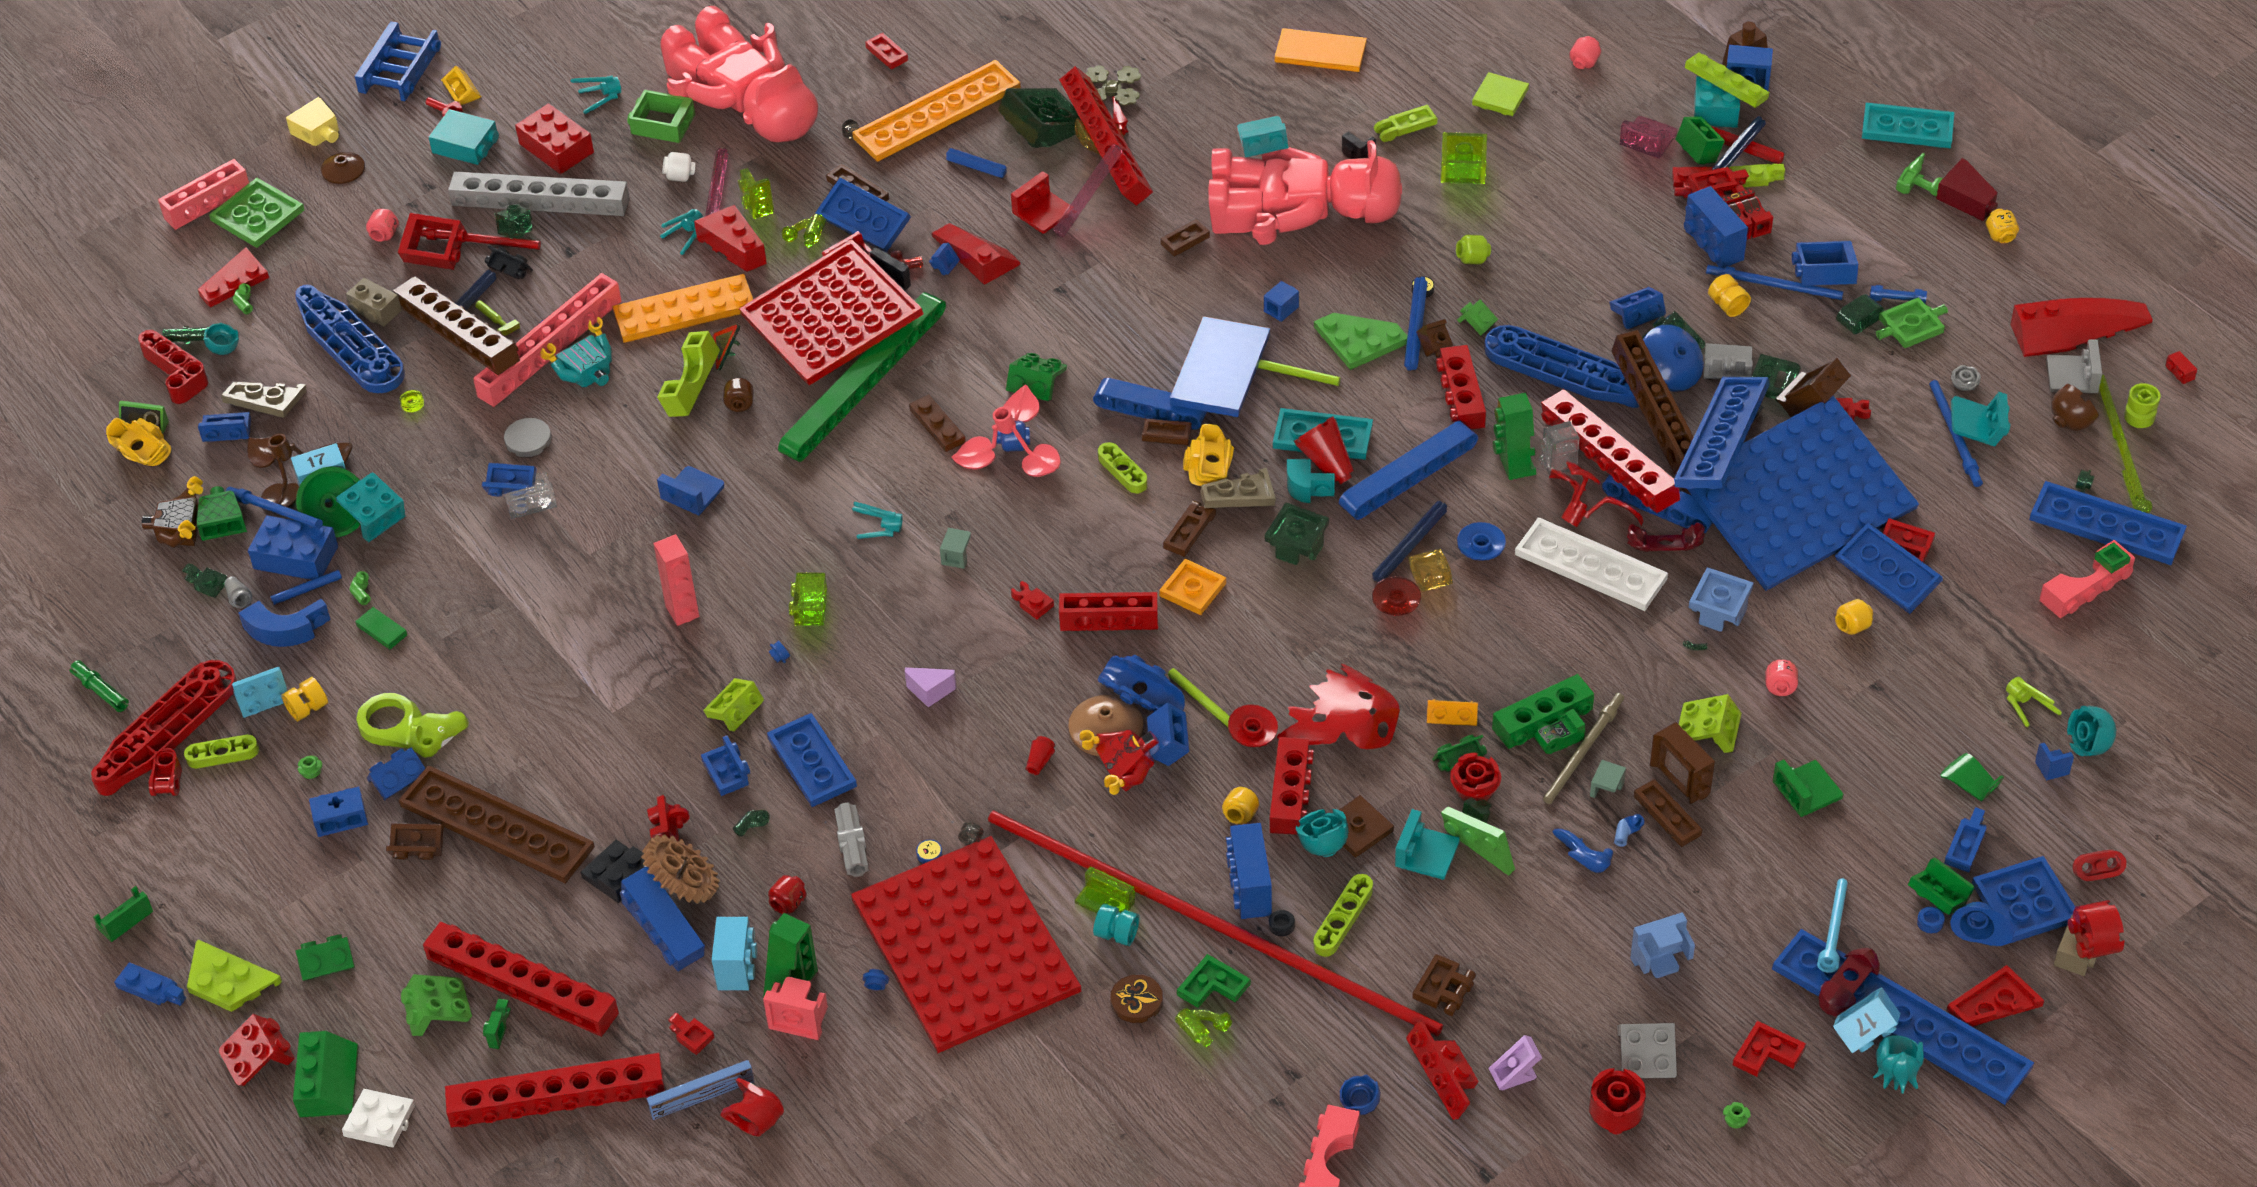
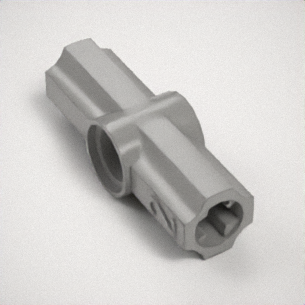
(851, 839)

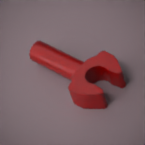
(442, 106)

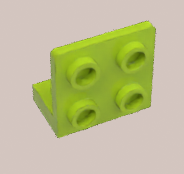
(1711, 718)

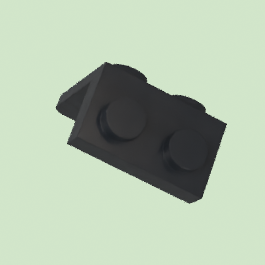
(895, 269)

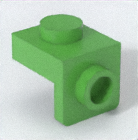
(1478, 316)

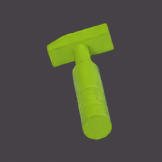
(506, 328)

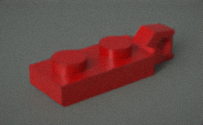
(1719, 179)

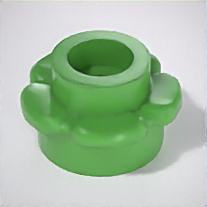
(309, 767)
(1734, 1120)

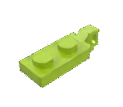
(1761, 174)

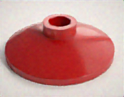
(1252, 718)

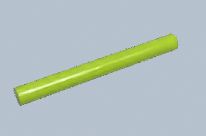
(1299, 372)
(1199, 696)

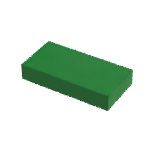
(381, 628)

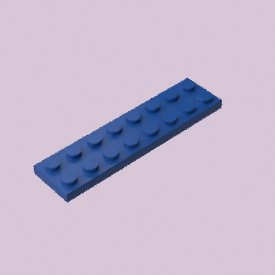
(1721, 433)

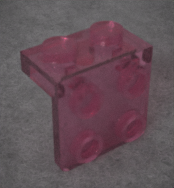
(1647, 136)

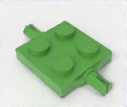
(1911, 322)

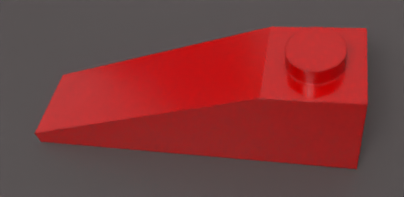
(977, 254)

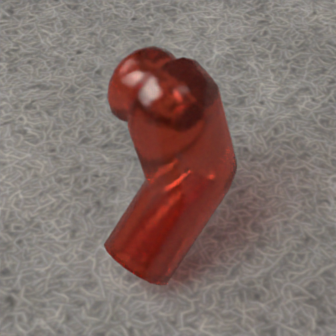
(914, 262)

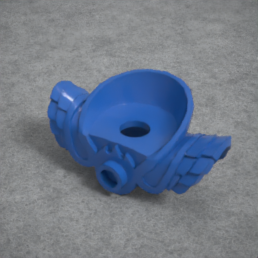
(1124, 673)

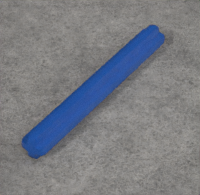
(1415, 323)

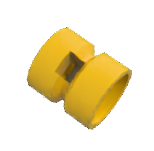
(1728, 295)
(312, 695)

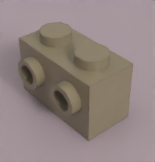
(373, 302)

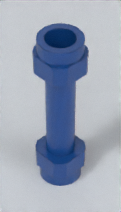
(1877, 293)

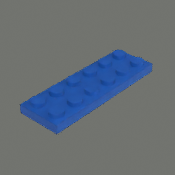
(2108, 521)

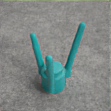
(609, 85)
(687, 222)
(890, 520)

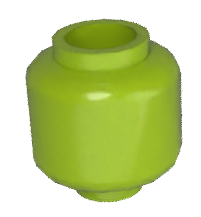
(1473, 249)

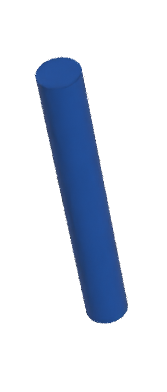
(306, 587)

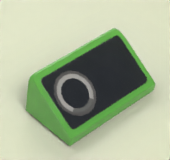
(151, 413)

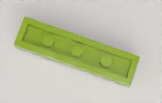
(1727, 79)

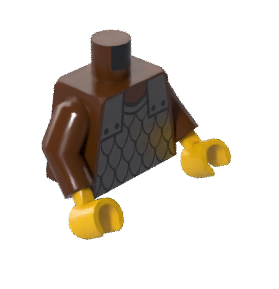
(176, 518)

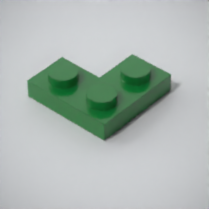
(1212, 976)

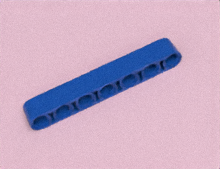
(1408, 470)

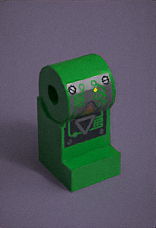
(1561, 733)

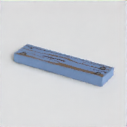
(699, 1090)

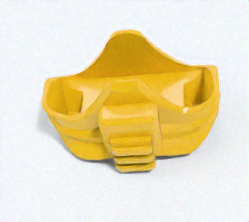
(124, 435)
(1209, 442)

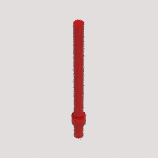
(433, 234)

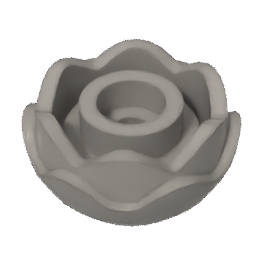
(1965, 378)

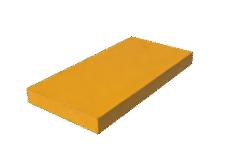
(1320, 50)

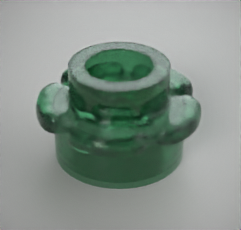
(2084, 480)

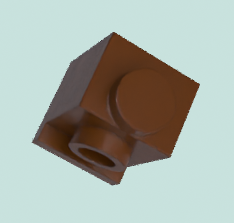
(1433, 337)

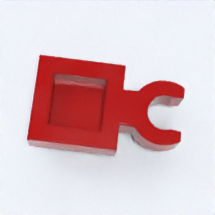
(1855, 409)
(1033, 602)

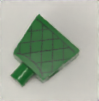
(219, 515)

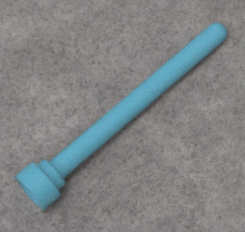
(1829, 959)

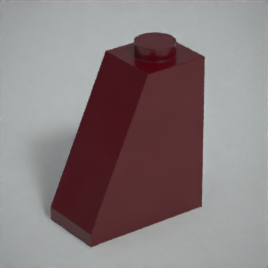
(1967, 191)

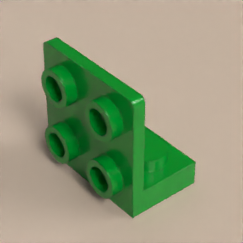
(1806, 787)

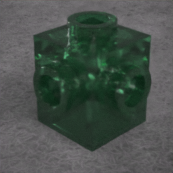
(513, 221)

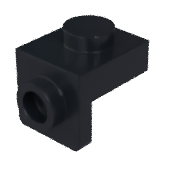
(1354, 147)

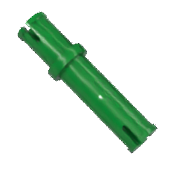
(93, 681)

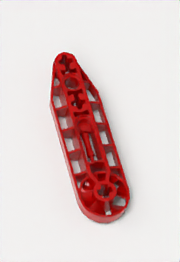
(163, 725)

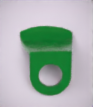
(1971, 776)

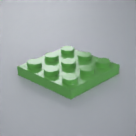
(256, 212)

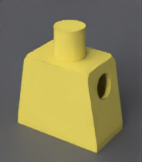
(314, 123)

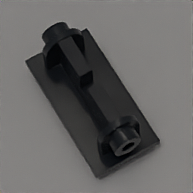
(515, 264)

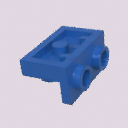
(1639, 307)

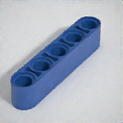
(1143, 402)
(1683, 513)

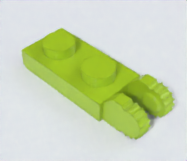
(1405, 123)

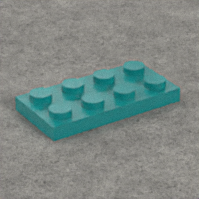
(1908, 125)
(1294, 423)

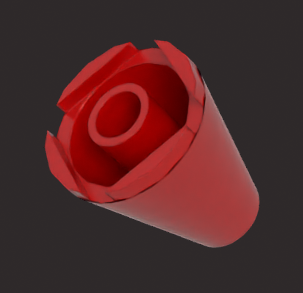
(1327, 449)

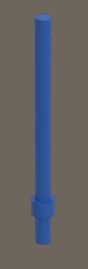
(1775, 282)
(1969, 464)
(246, 497)

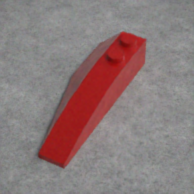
(2065, 323)

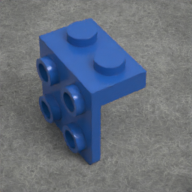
(690, 489)

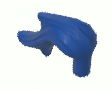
(1591, 859)

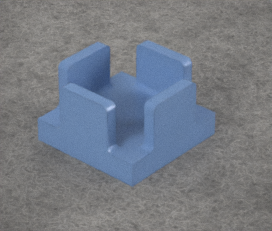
(1720, 599)
(1658, 941)

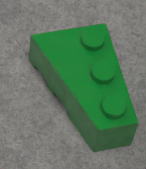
(1513, 435)
(789, 952)

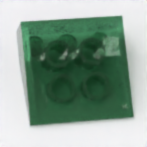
(1039, 115)

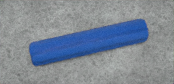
(976, 163)

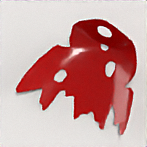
(1346, 712)

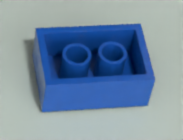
(1715, 227)
(292, 548)
(1249, 871)

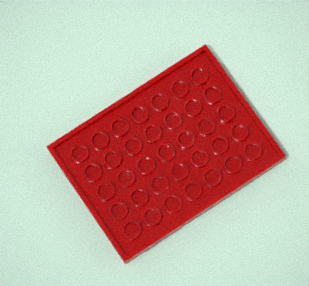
(965, 944)

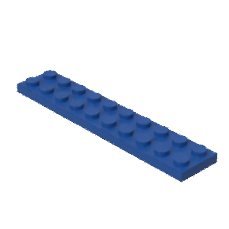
(1945, 1038)

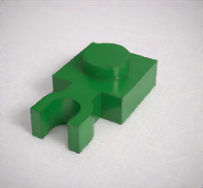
(496, 1026)

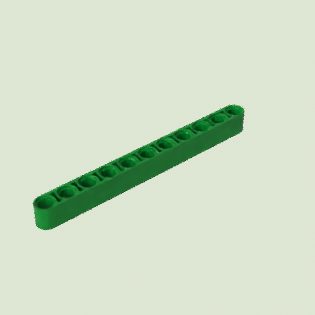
(858, 382)

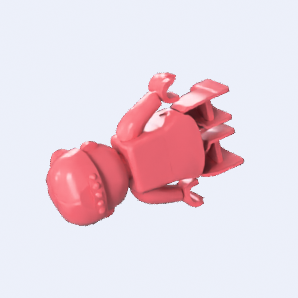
(739, 76)
(1294, 191)

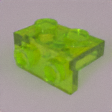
(756, 195)

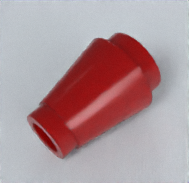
(1040, 754)

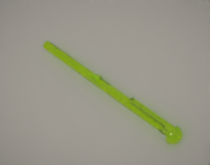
(2130, 474)

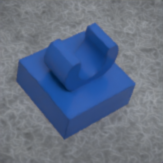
(944, 259)

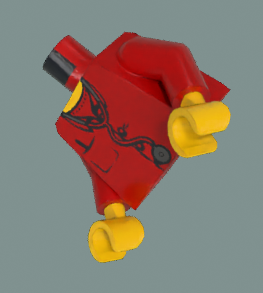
(1123, 755)

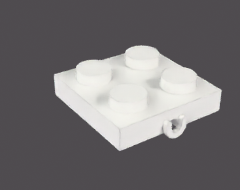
(378, 1118)

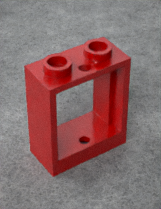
(412, 234)

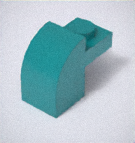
(1304, 484)

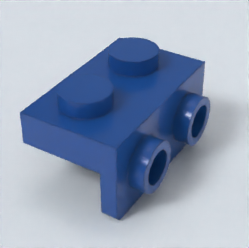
(225, 427)
(508, 478)
(726, 767)
(396, 773)

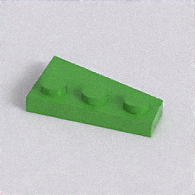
(1480, 837)

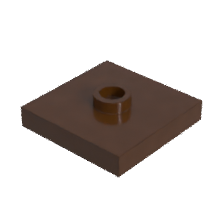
(1364, 825)

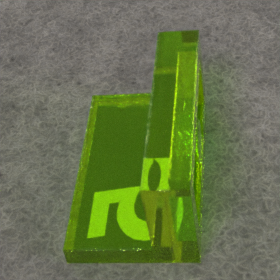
(1105, 889)

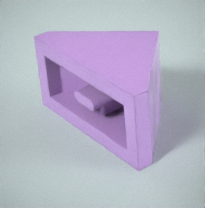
(930, 684)

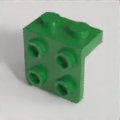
(1036, 374)

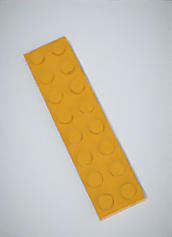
(935, 110)

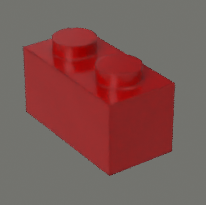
(2181, 367)

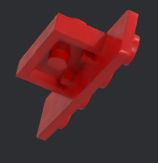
(1444, 1067)

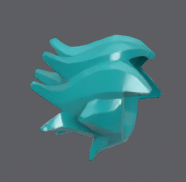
(1899, 1060)

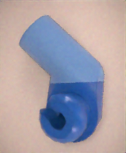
(1626, 827)

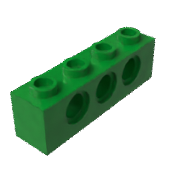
(1522, 719)

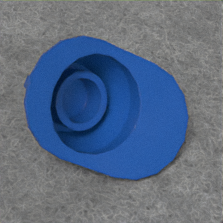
(1982, 925)

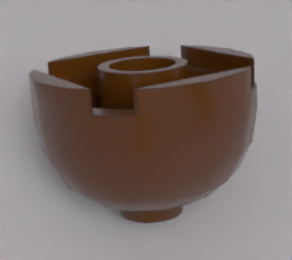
(2072, 410)

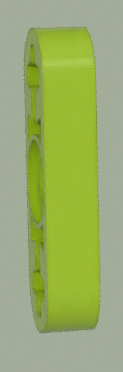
(1120, 458)
(230, 756)

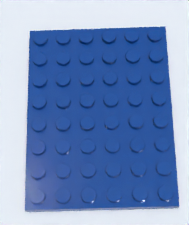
(1803, 493)

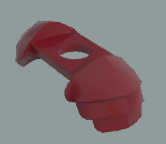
(1688, 540)
(1839, 992)

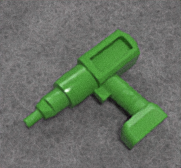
(1911, 176)

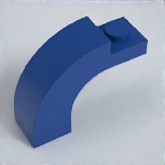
(283, 629)

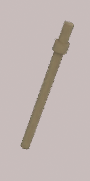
(1606, 715)

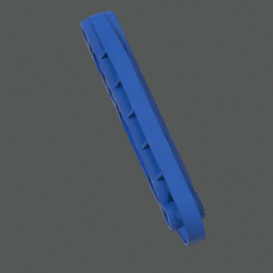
(369, 364)
(1558, 364)

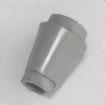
(238, 594)

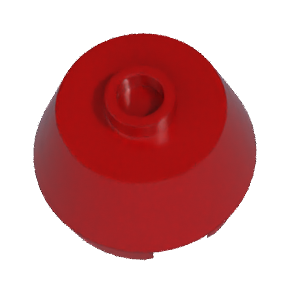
(1475, 777)

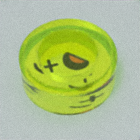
(411, 401)

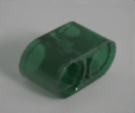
(1859, 314)

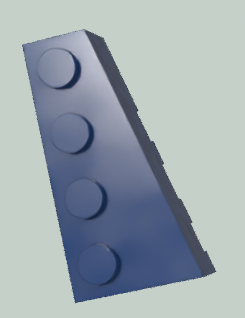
(661, 919)

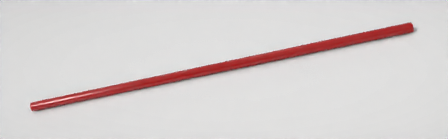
(1218, 924)

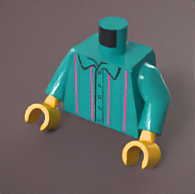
(583, 361)

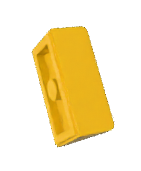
(460, 86)

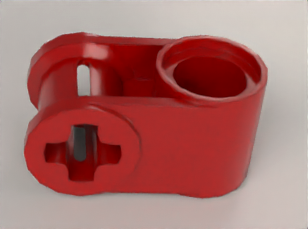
(165, 773)

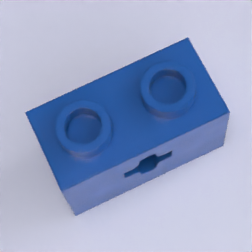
(338, 811)

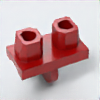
(669, 816)

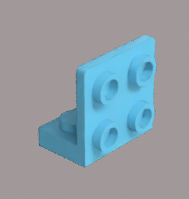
(259, 691)

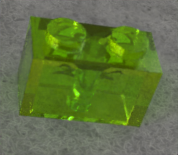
(809, 599)

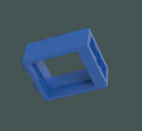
(1825, 263)

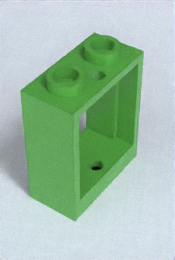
(650, 100)

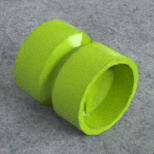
(2142, 405)

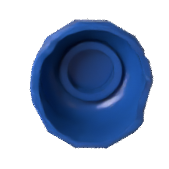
(1360, 1094)

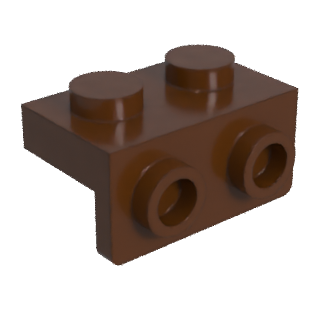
(415, 840)

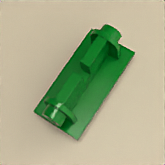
(1450, 754)

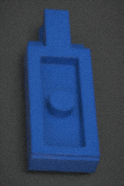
(1966, 842)
(149, 985)

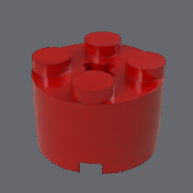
(2096, 929)
(1617, 1100)

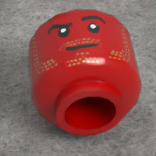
(787, 894)

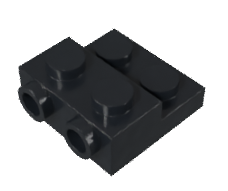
(612, 867)

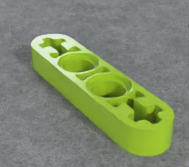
(1341, 914)

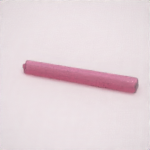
(717, 181)
(1088, 190)

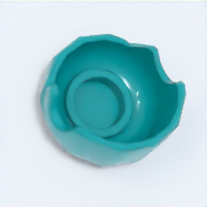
(221, 338)

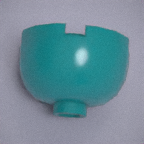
(2091, 730)
(1323, 832)

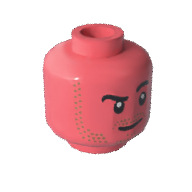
(382, 225)
(1781, 677)

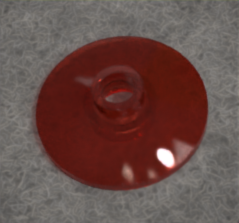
(1396, 596)

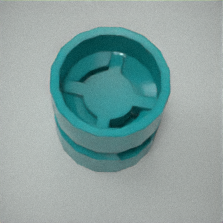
(1114, 924)

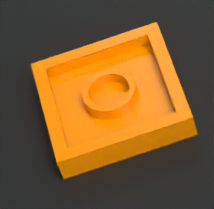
(1192, 586)

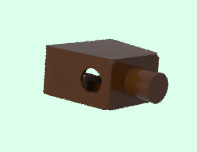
(1748, 36)

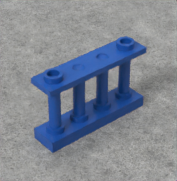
(385, 49)

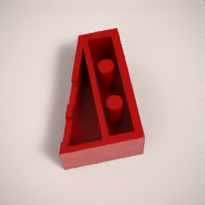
(732, 236)

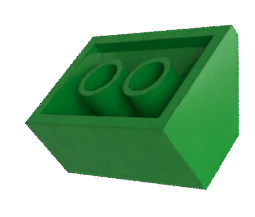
(325, 1074)

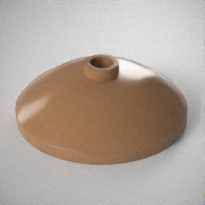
(1090, 716)

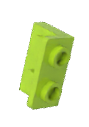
(735, 703)

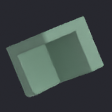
(954, 548)
(1607, 777)

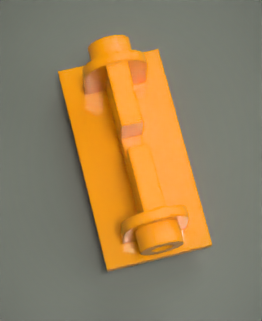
(1452, 712)

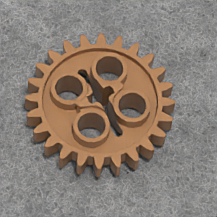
(695, 878)

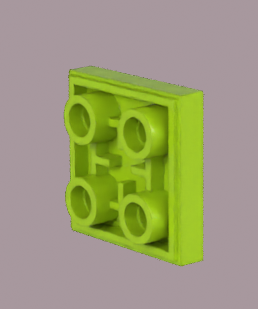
(1500, 94)

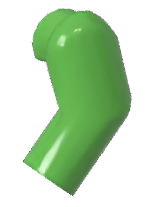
(241, 298)
(359, 586)

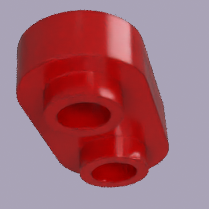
(2098, 866)

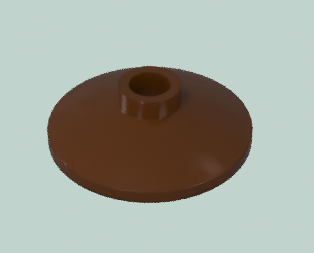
(342, 167)

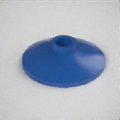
(1481, 541)

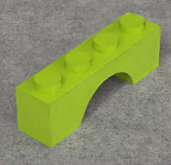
(699, 356)

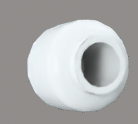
(678, 166)

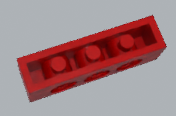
(1461, 386)
(1108, 611)
(1290, 784)

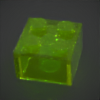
(1464, 158)

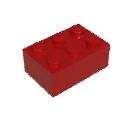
(554, 138)

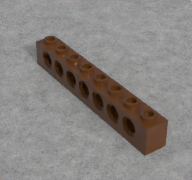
(457, 325)
(1653, 397)

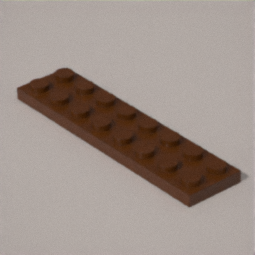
(497, 824)

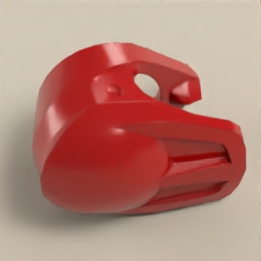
(758, 1106)

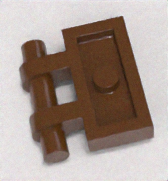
(1436, 981)

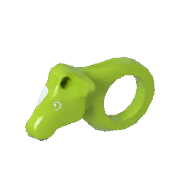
(421, 732)

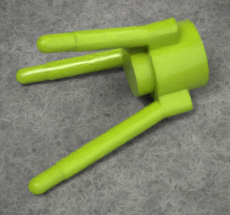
(2022, 691)

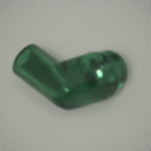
(751, 819)

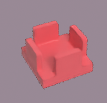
(791, 1012)

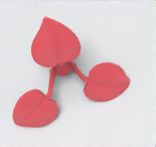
(1019, 407)

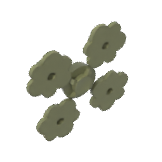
(1112, 87)

